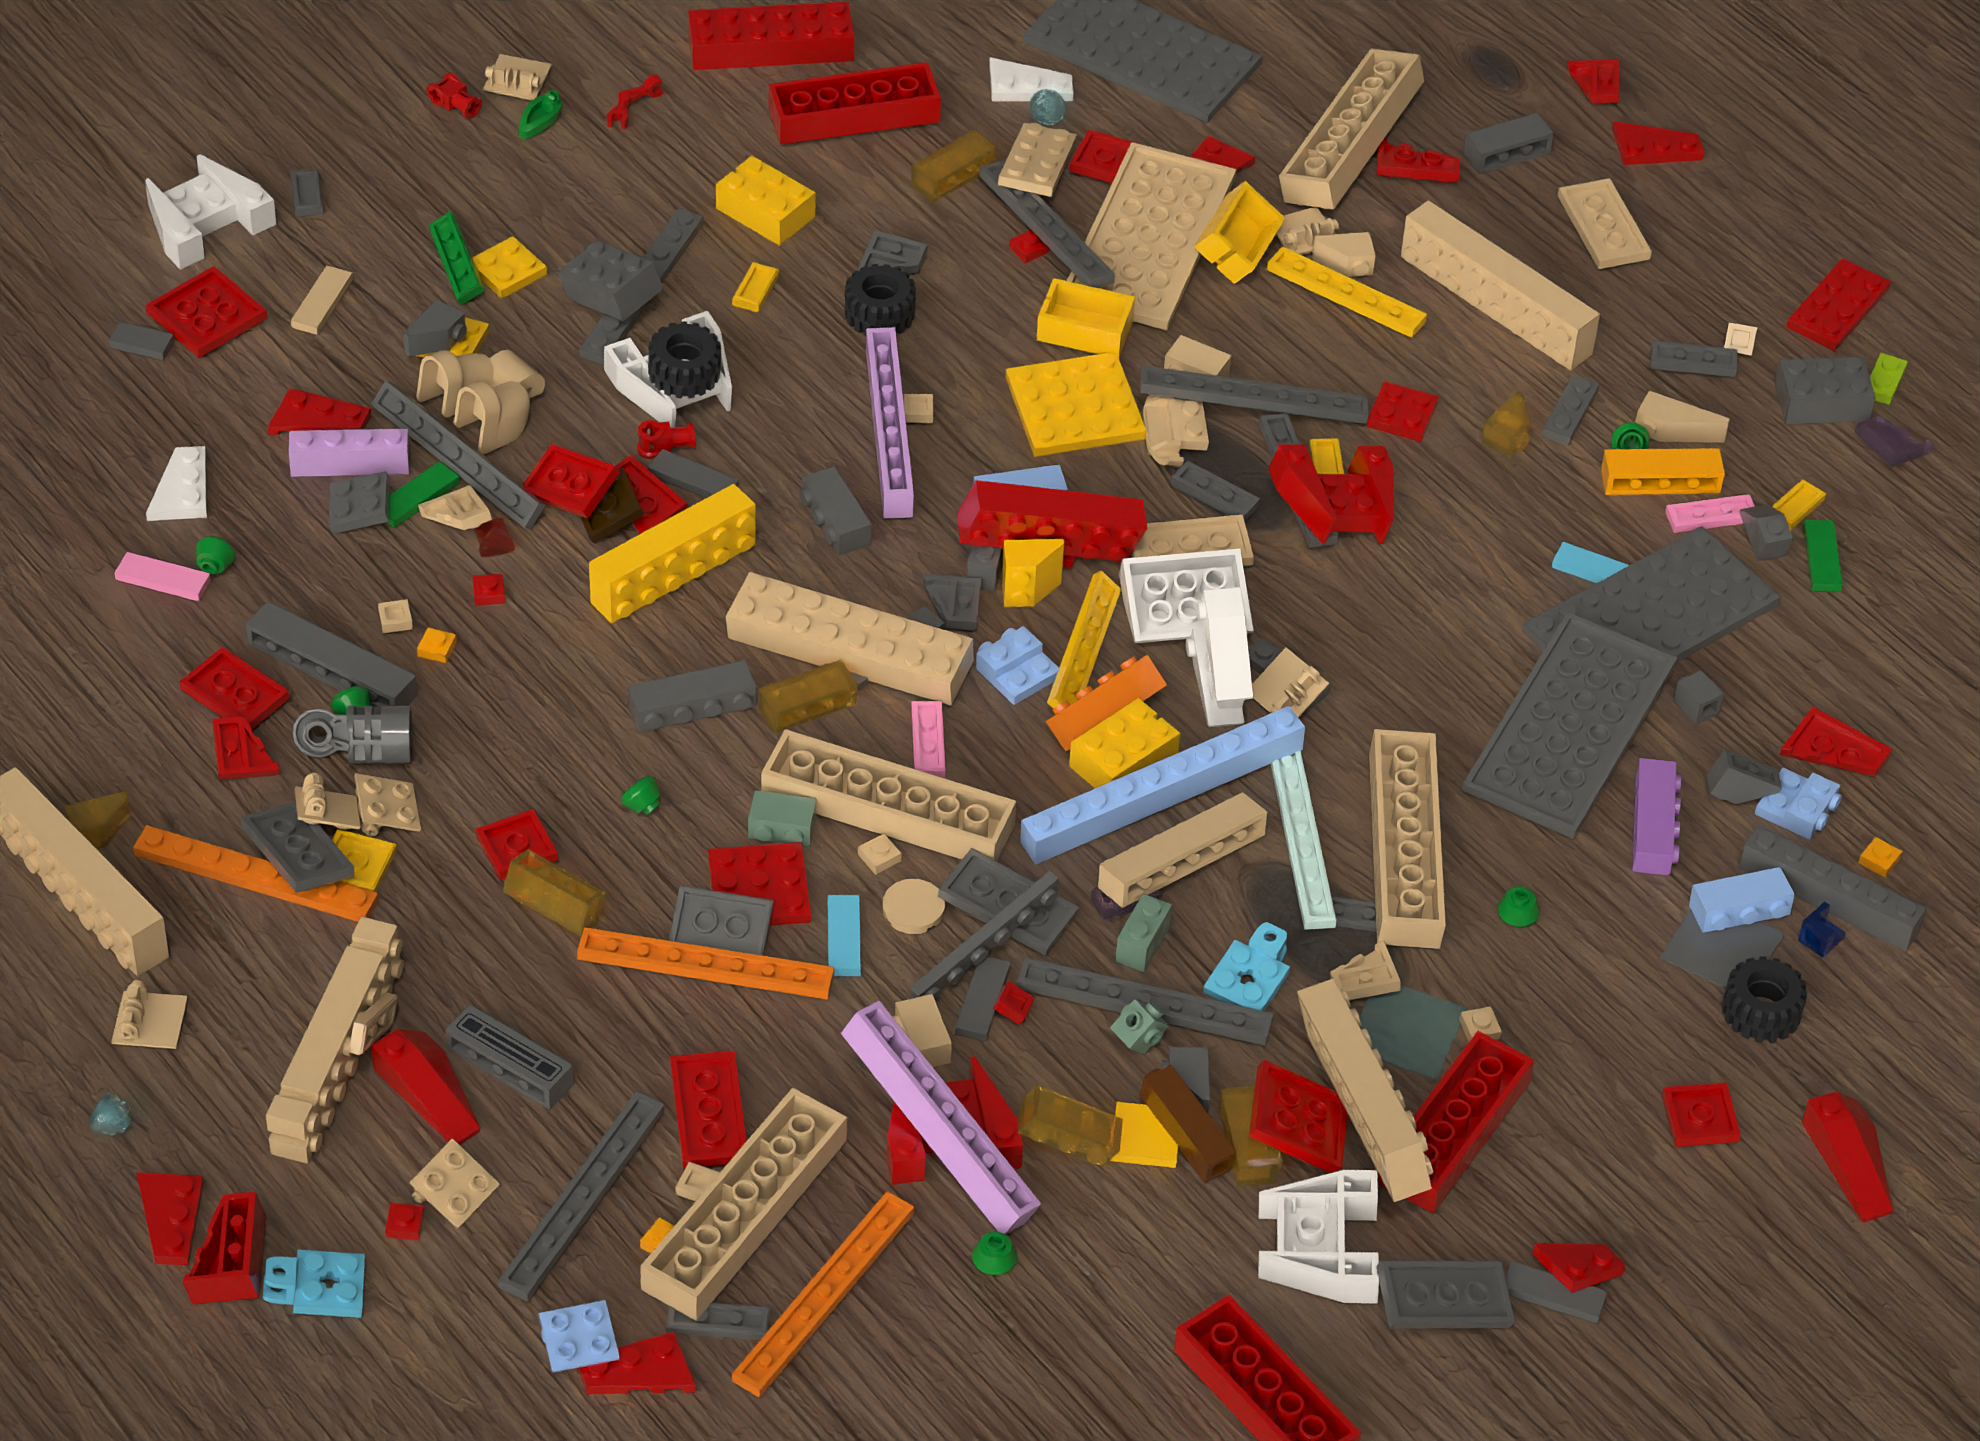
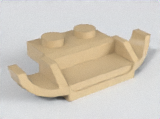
(1172, 427)

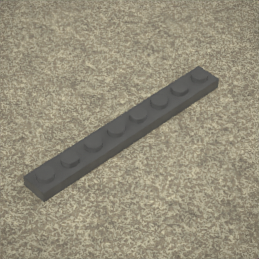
(1050, 230)
(664, 254)
(1254, 394)
(458, 455)
(1116, 993)
(581, 1196)

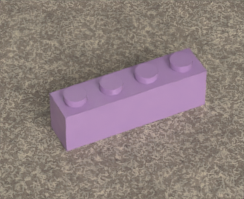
(348, 452)

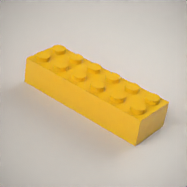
(672, 553)

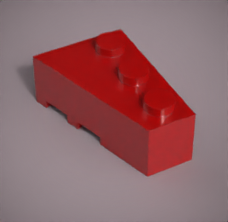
(231, 1255)

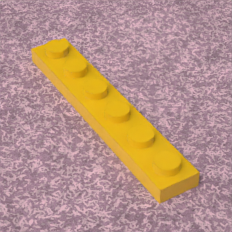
(1347, 292)
(1085, 640)

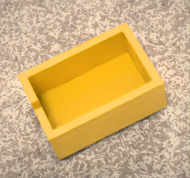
(765, 200)
(1239, 232)
(1085, 318)
(1123, 744)

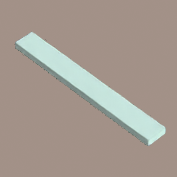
(1303, 842)

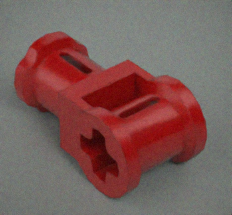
(453, 94)
(663, 437)

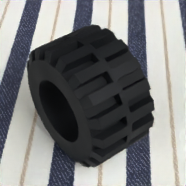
(880, 298)
(684, 359)
(1766, 980)

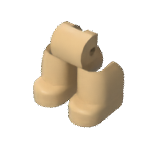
(482, 389)

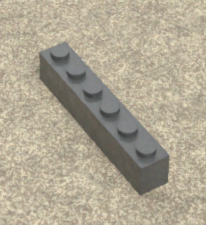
(328, 656)
(1848, 893)

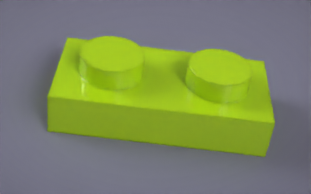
(1887, 377)

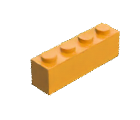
(1662, 471)

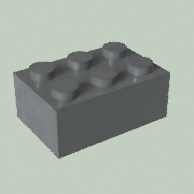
(610, 280)
(1824, 390)

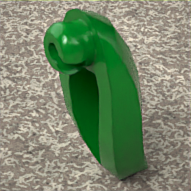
(540, 114)

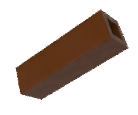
(1187, 1123)

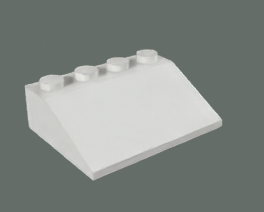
(1165, 589)

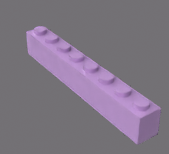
(889, 423)
(940, 1118)

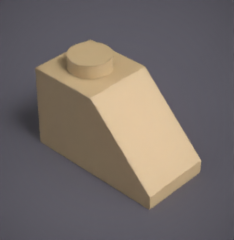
(1345, 253)

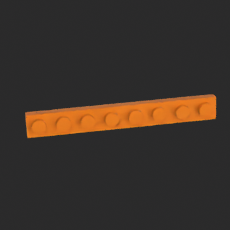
(250, 873)
(705, 963)
(822, 1294)

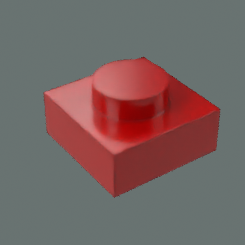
(1028, 246)
(488, 589)
(1013, 1002)
(404, 1221)

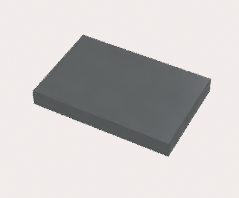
(721, 920)

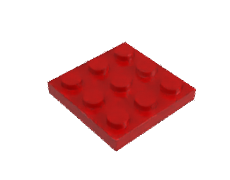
(206, 311)
(766, 873)
(1298, 1117)

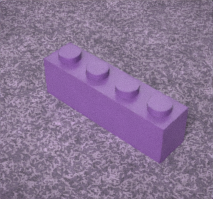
(1655, 817)

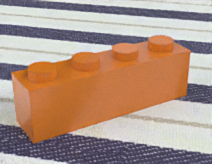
(1136, 680)

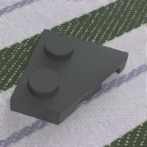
(894, 251)
(955, 599)

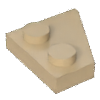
(457, 509)
(1368, 974)

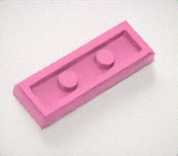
(1707, 513)
(162, 576)
(928, 737)

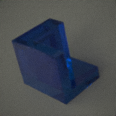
(1819, 933)

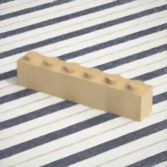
(1182, 849)

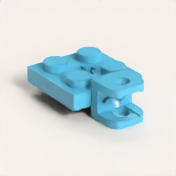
(1260, 960)
(303, 1282)

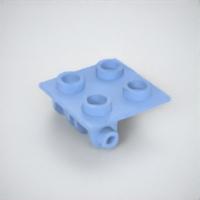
(578, 1336)

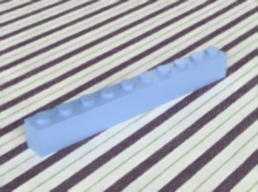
(1161, 785)

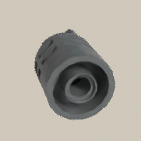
(367, 733)

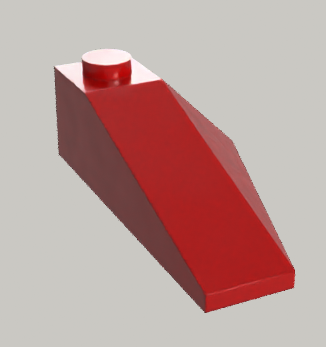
(426, 1081)
(1851, 1151)

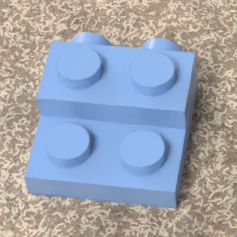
(1016, 664)
(1801, 803)

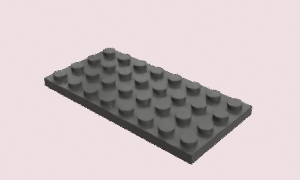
(1146, 52)
(1669, 599)
(1569, 725)

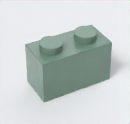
(781, 818)
(1143, 933)

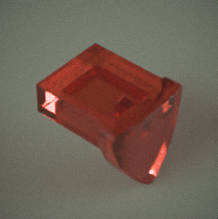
(493, 538)

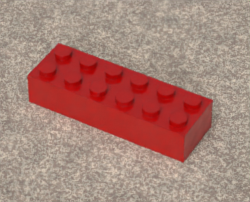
(770, 35)
(854, 103)
(1087, 522)
(1467, 1111)
(1258, 1378)

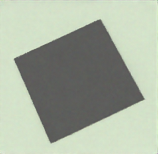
(1719, 951)

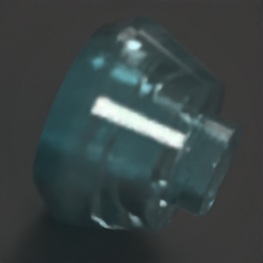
(1047, 106)
(110, 1115)

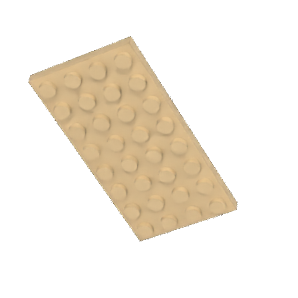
(1152, 225)

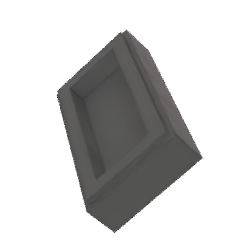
(306, 192)
(141, 340)

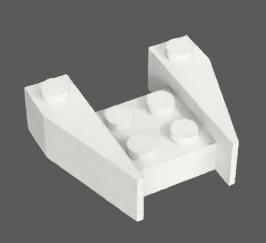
(205, 206)
(630, 376)
(1221, 657)
(1313, 1236)

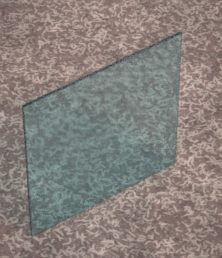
(1411, 1029)

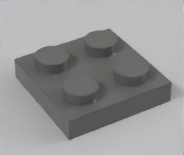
(359, 502)

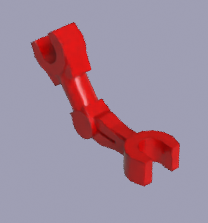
(625, 97)

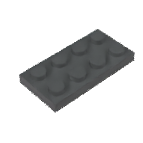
(297, 849)
(987, 887)
(1445, 1294)

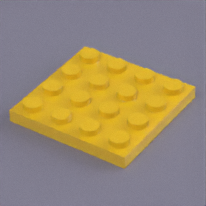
(1075, 404)

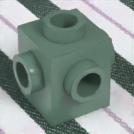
(1140, 1026)

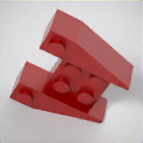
(1337, 501)
(984, 1103)

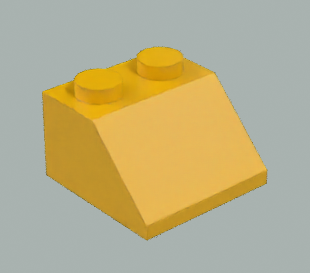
(1030, 570)

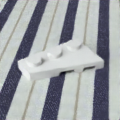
(1020, 82)
(182, 487)

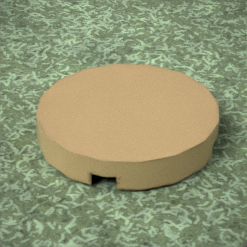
(913, 906)

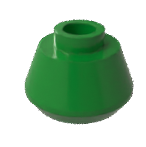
(1623, 440)
(214, 554)
(353, 696)
(642, 795)
(1518, 907)
(994, 1254)

